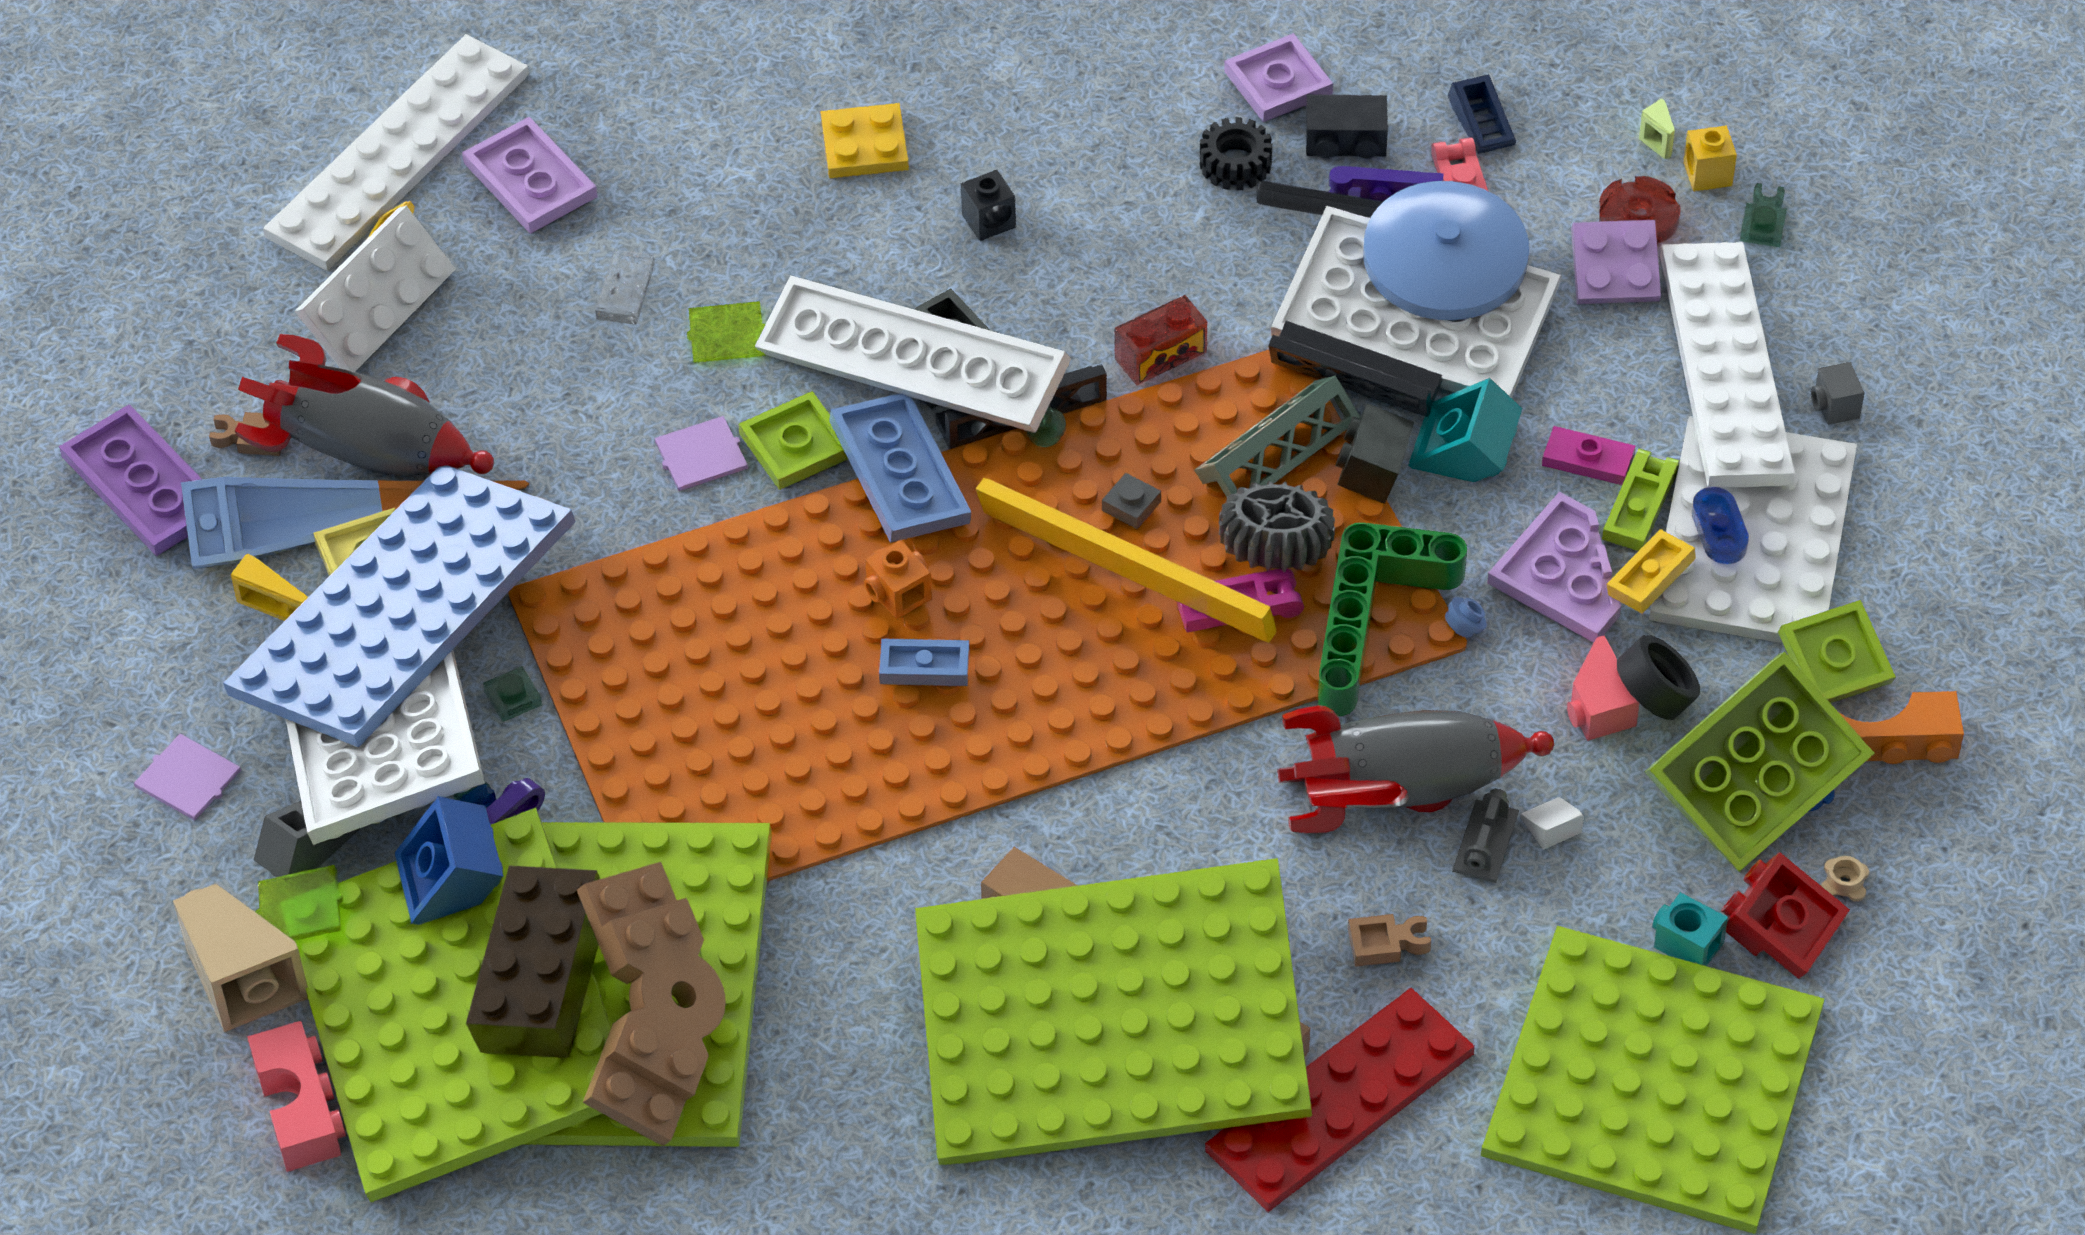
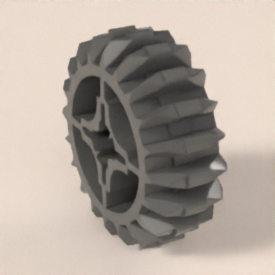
(1276, 526)

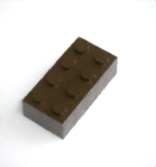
(535, 965)

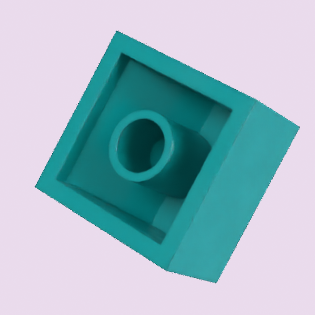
(1467, 433)

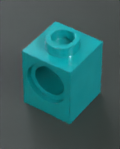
(1706, 929)

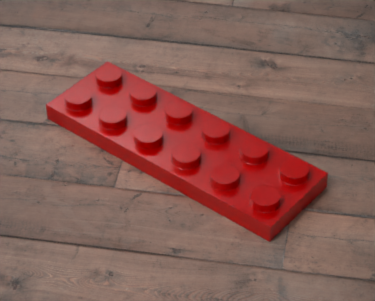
(1351, 1095)

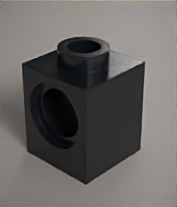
(988, 205)

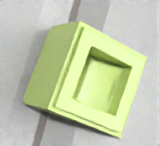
(1657, 129)

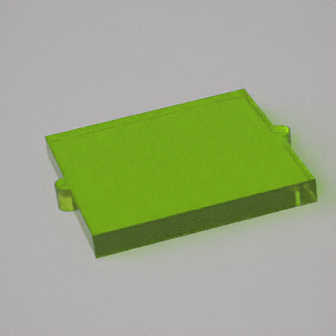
(725, 331)
(302, 902)

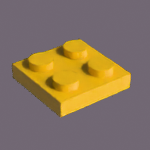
(864, 140)

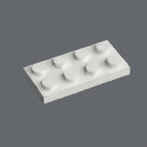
(375, 290)

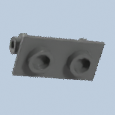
(1486, 837)

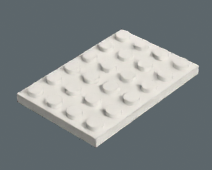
(1339, 300)
(1789, 545)
(403, 765)

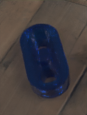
(1723, 528)

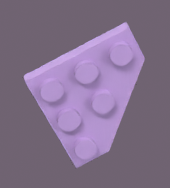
(1561, 569)

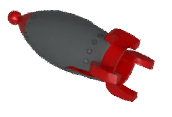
(356, 418)
(1399, 761)

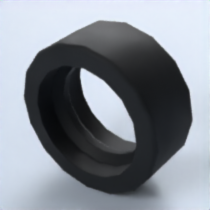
(1658, 677)

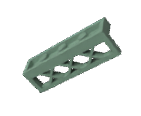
(1272, 427)

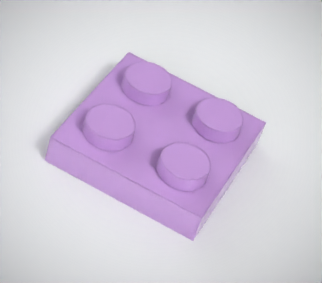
(1277, 77)
(1616, 262)

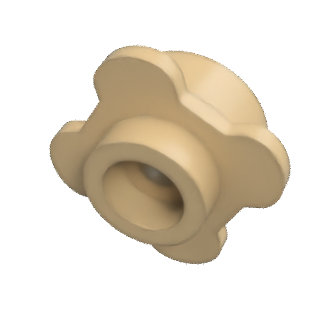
(1845, 867)

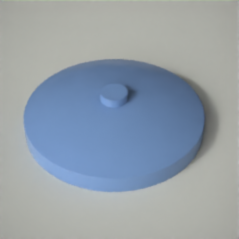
(1446, 250)

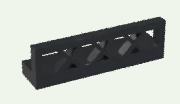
(1355, 368)
(1074, 392)

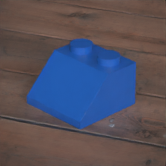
(448, 860)

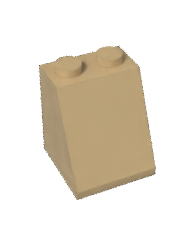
(239, 957)

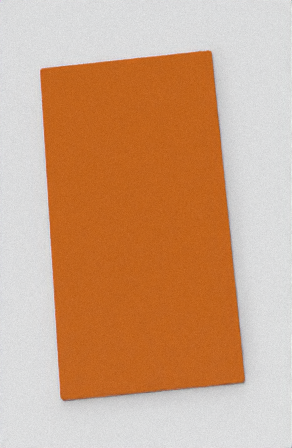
(745, 655)

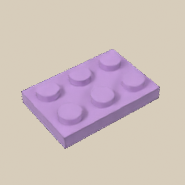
(529, 175)

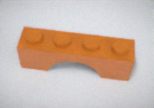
(1923, 730)

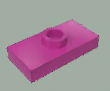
(1588, 455)

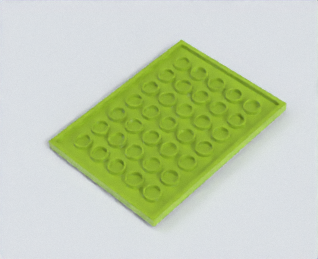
(725, 882)
(1111, 1012)
(397, 1036)

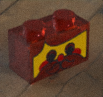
(1160, 339)

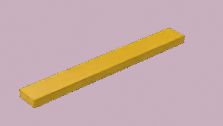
(1127, 560)

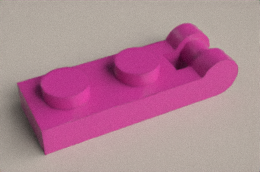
(1256, 585)

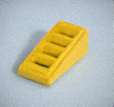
(264, 589)

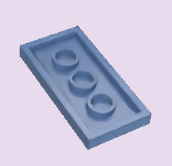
(900, 467)

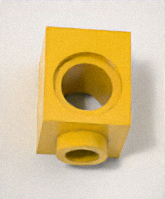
(1710, 158)

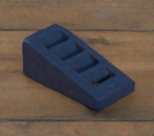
(1481, 88)

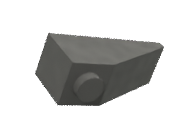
(286, 846)

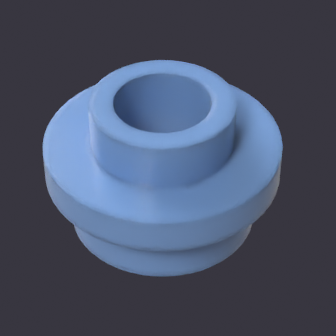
(1465, 617)

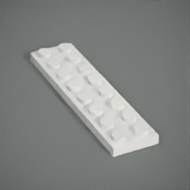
(395, 152)
(913, 353)
(1726, 365)

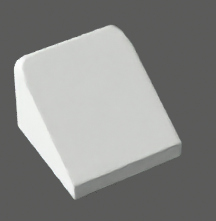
(1553, 822)

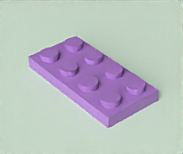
(134, 476)

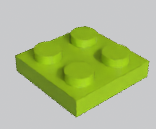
(793, 440)
(1838, 651)

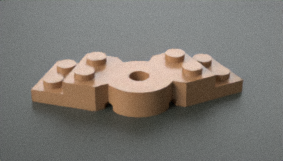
(657, 1047)

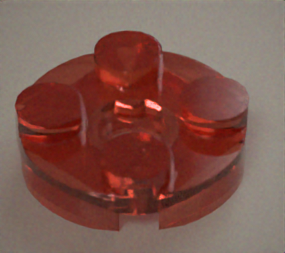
(1644, 193)

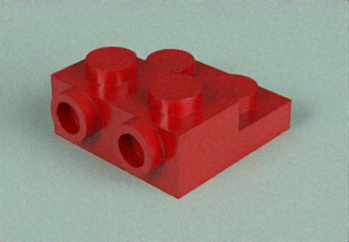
(1783, 914)

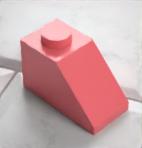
(1599, 697)

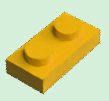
(1651, 571)

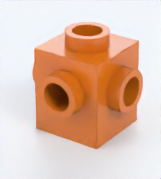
(898, 579)

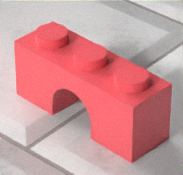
(287, 1064)

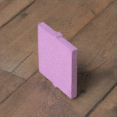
(701, 453)
(187, 776)

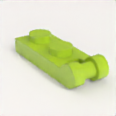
(1640, 500)

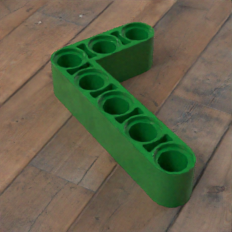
(1369, 556)

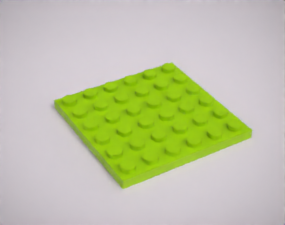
(1654, 1079)

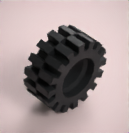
(1236, 170)

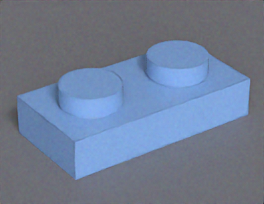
(924, 662)

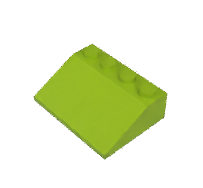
(1759, 761)

